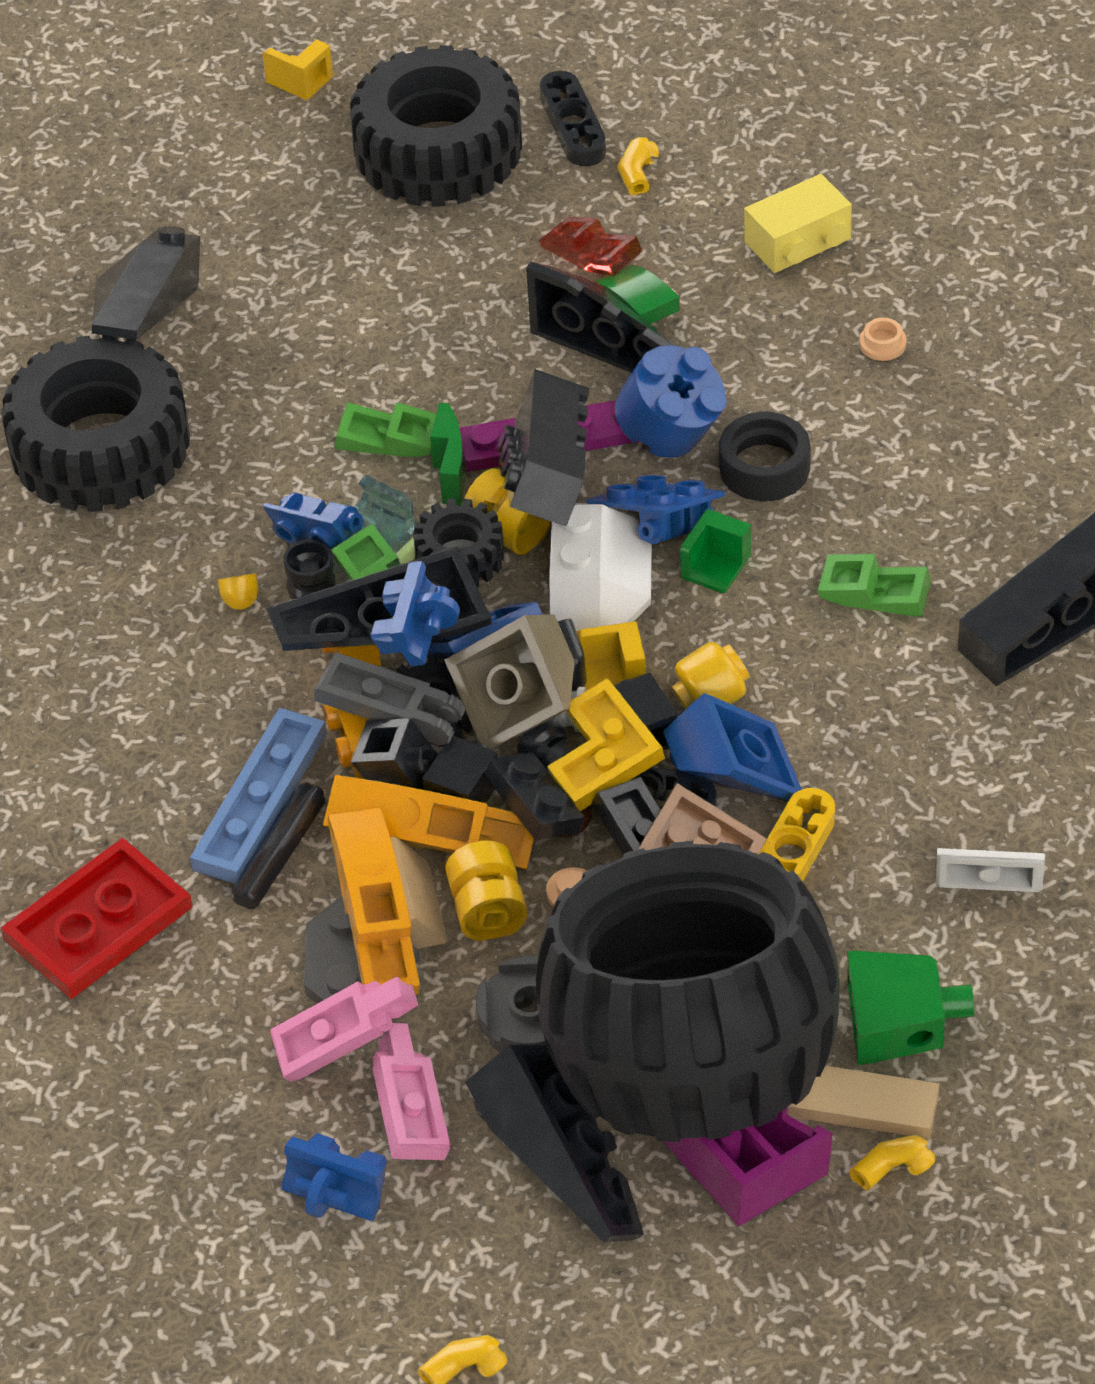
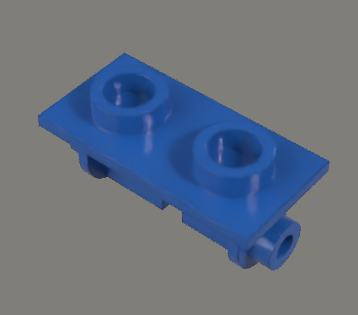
(310, 518)

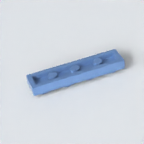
(258, 795)

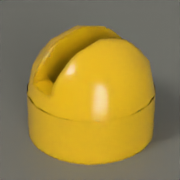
(239, 591)

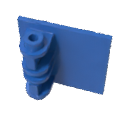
(663, 507)

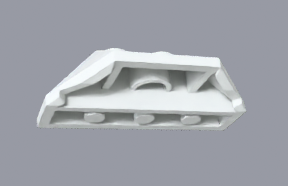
(599, 568)

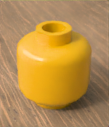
(712, 672)

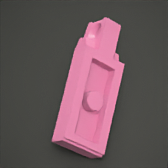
(339, 1025)
(409, 1098)

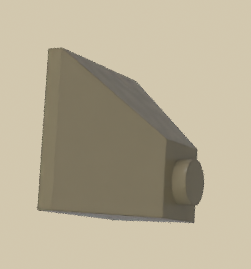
(514, 678)

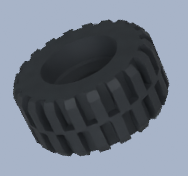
(443, 160)
(105, 462)

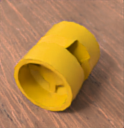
(519, 528)
(486, 890)

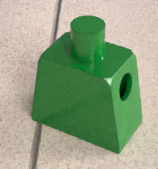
(900, 1004)

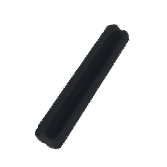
(278, 846)

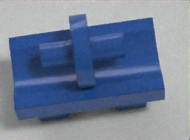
(418, 613)
(332, 1178)

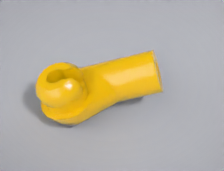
(630, 166)
(889, 1154)
(462, 1353)

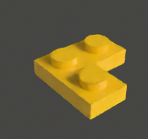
(615, 747)

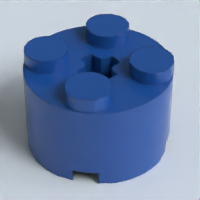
(671, 400)

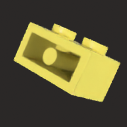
(797, 223)

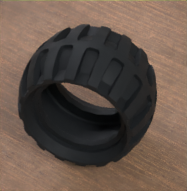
(688, 990)

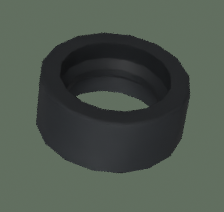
(764, 482)

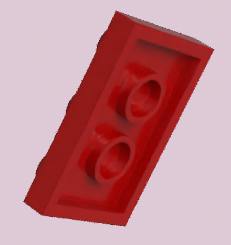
(96, 918)

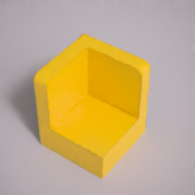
(302, 73)
(612, 653)

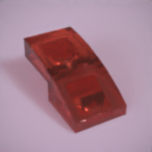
(588, 247)

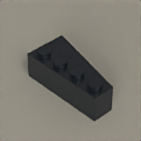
(545, 449)
(1035, 609)

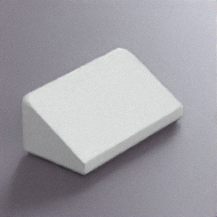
(990, 870)

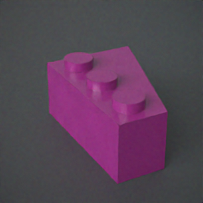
(757, 1164)

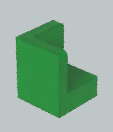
(715, 551)

